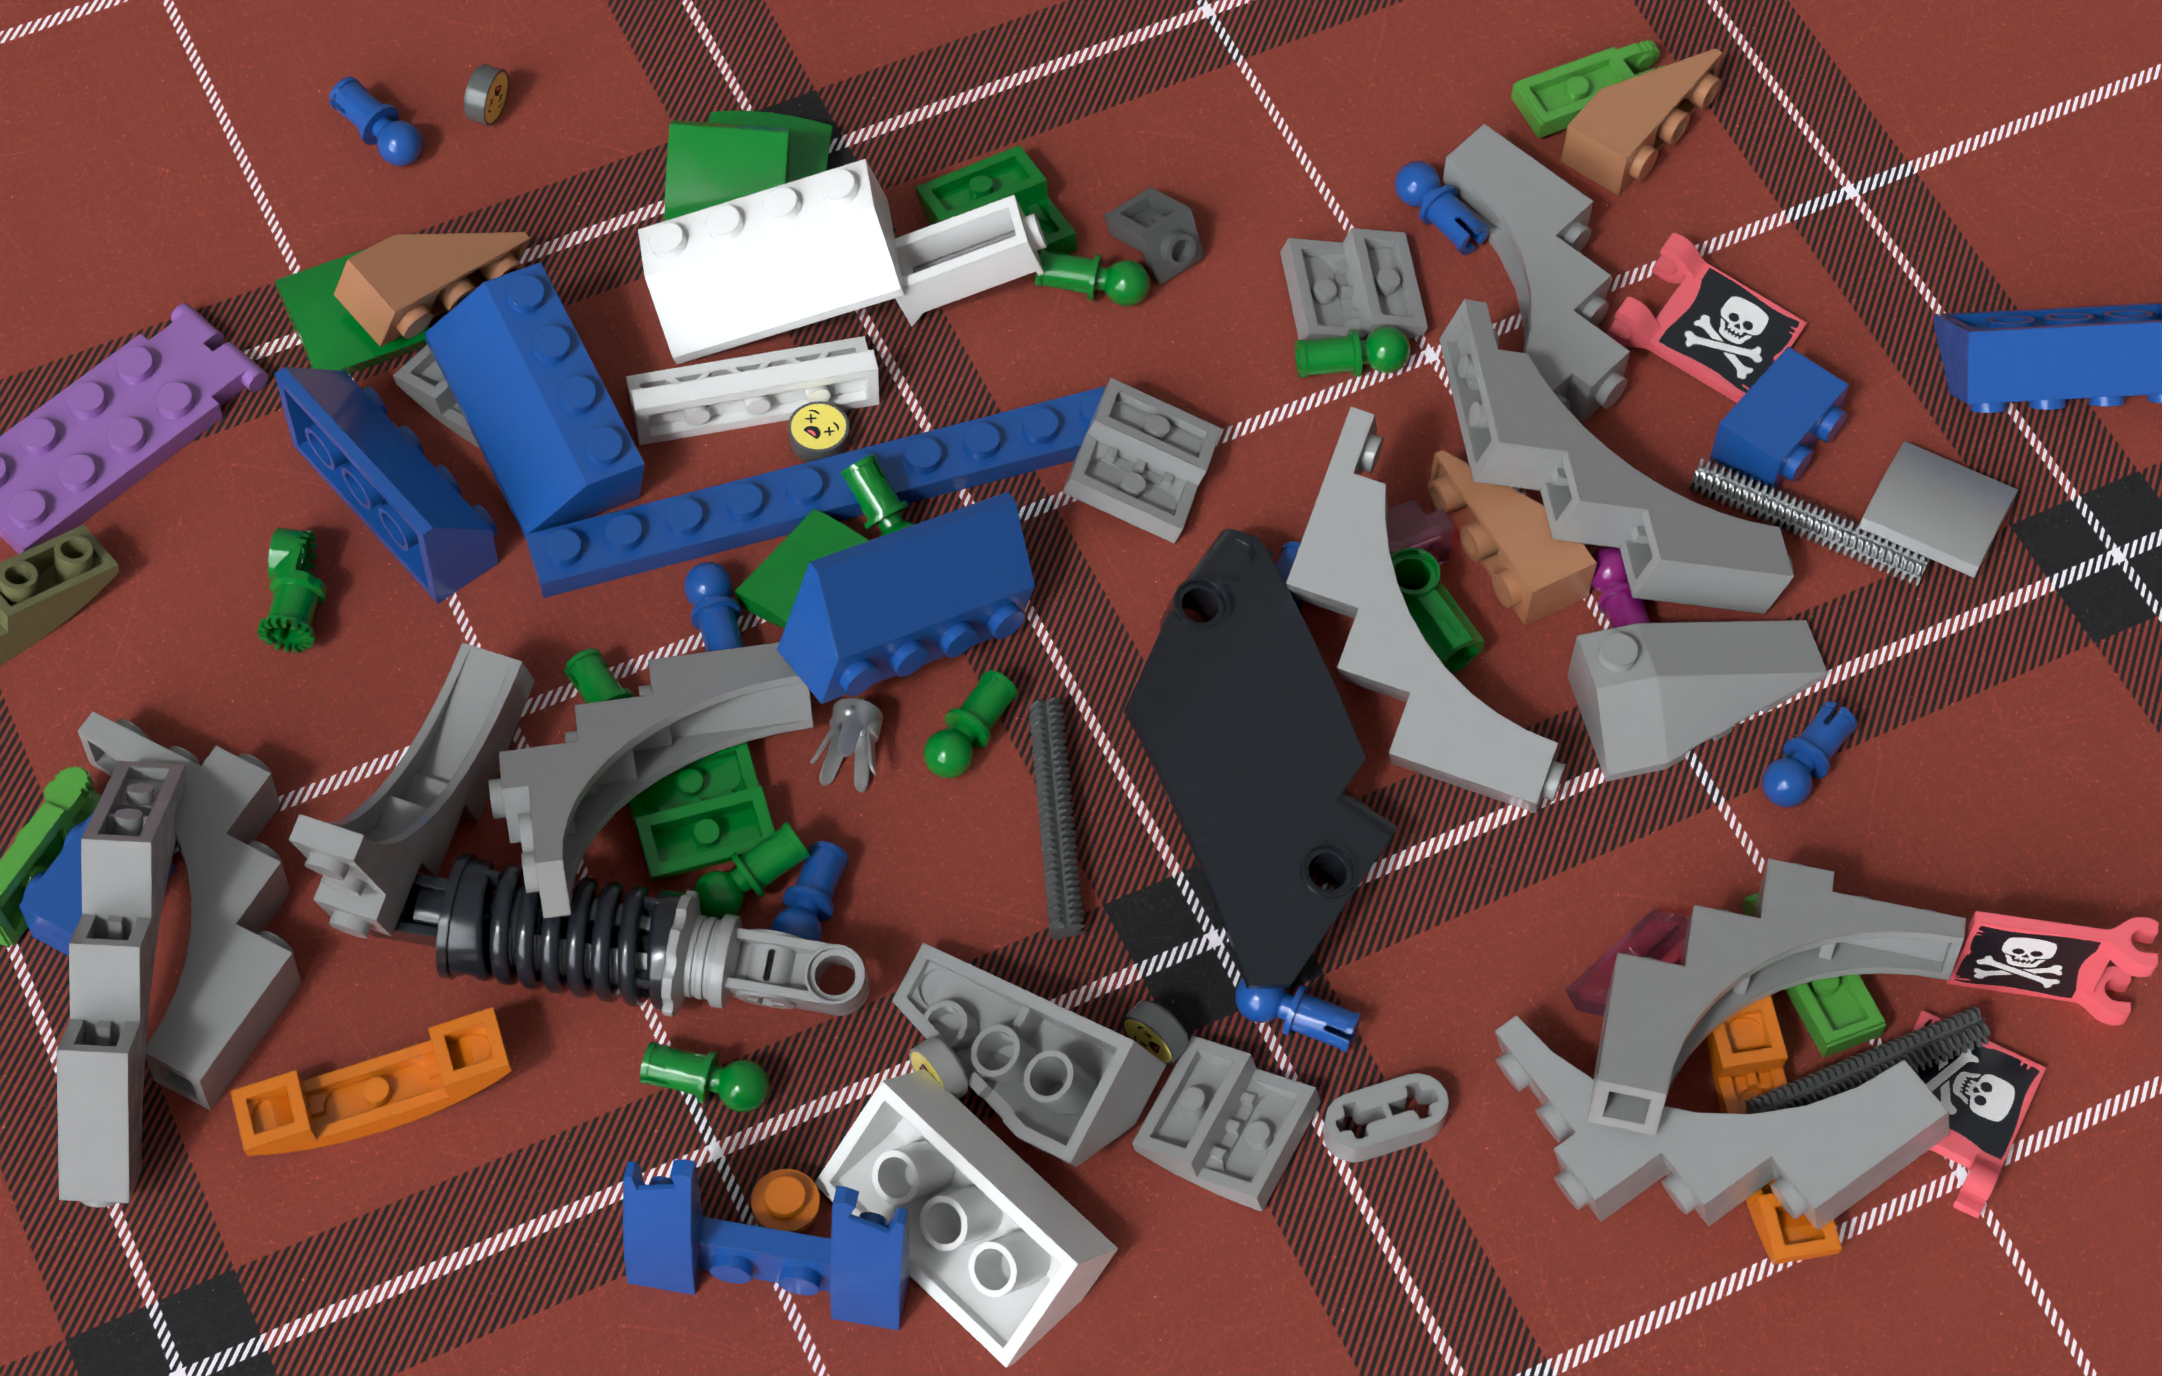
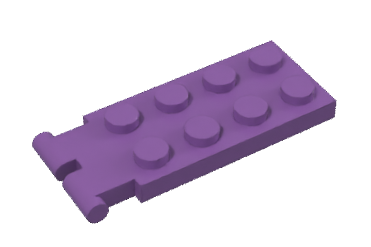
(116, 426)

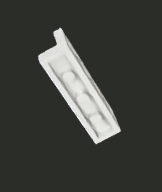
(751, 389)

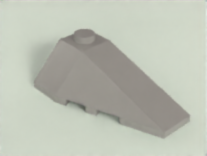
(1674, 685)
(1034, 1062)

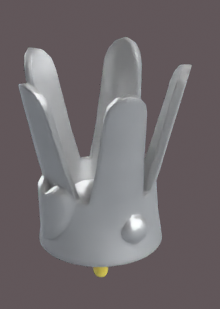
(853, 728)

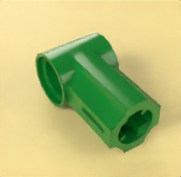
(1434, 609)

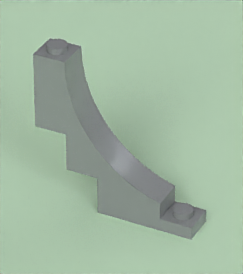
(1529, 440)
(1350, 571)
(110, 982)

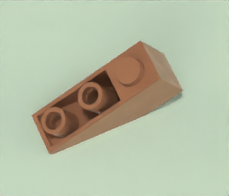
(1632, 120)
(415, 277)
(1511, 541)

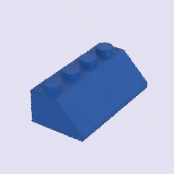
(2052, 355)
(536, 402)
(387, 479)
(909, 599)

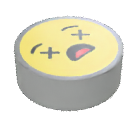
(942, 1064)

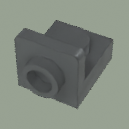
(1158, 229)

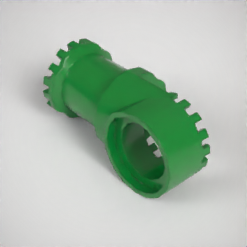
(293, 590)

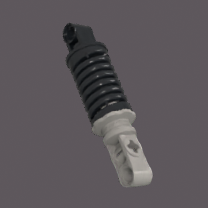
(616, 945)

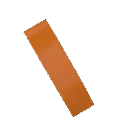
(1747, 1062)
(373, 1094)

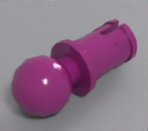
(1616, 595)

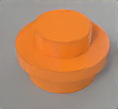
(785, 1201)

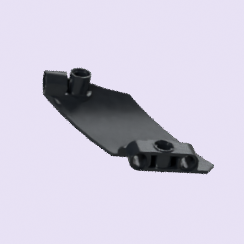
(1256, 758)

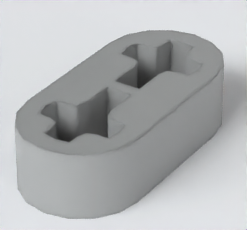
(1382, 1109)

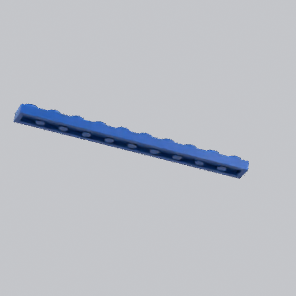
(779, 500)

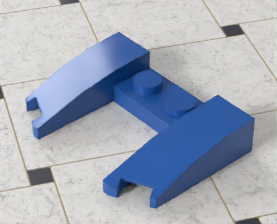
(672, 1242)

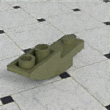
(49, 586)

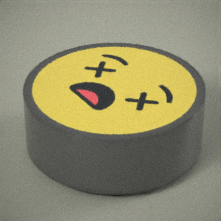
(486, 94)
(818, 431)
(1156, 1031)

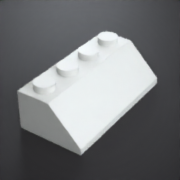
(771, 261)
(980, 1220)

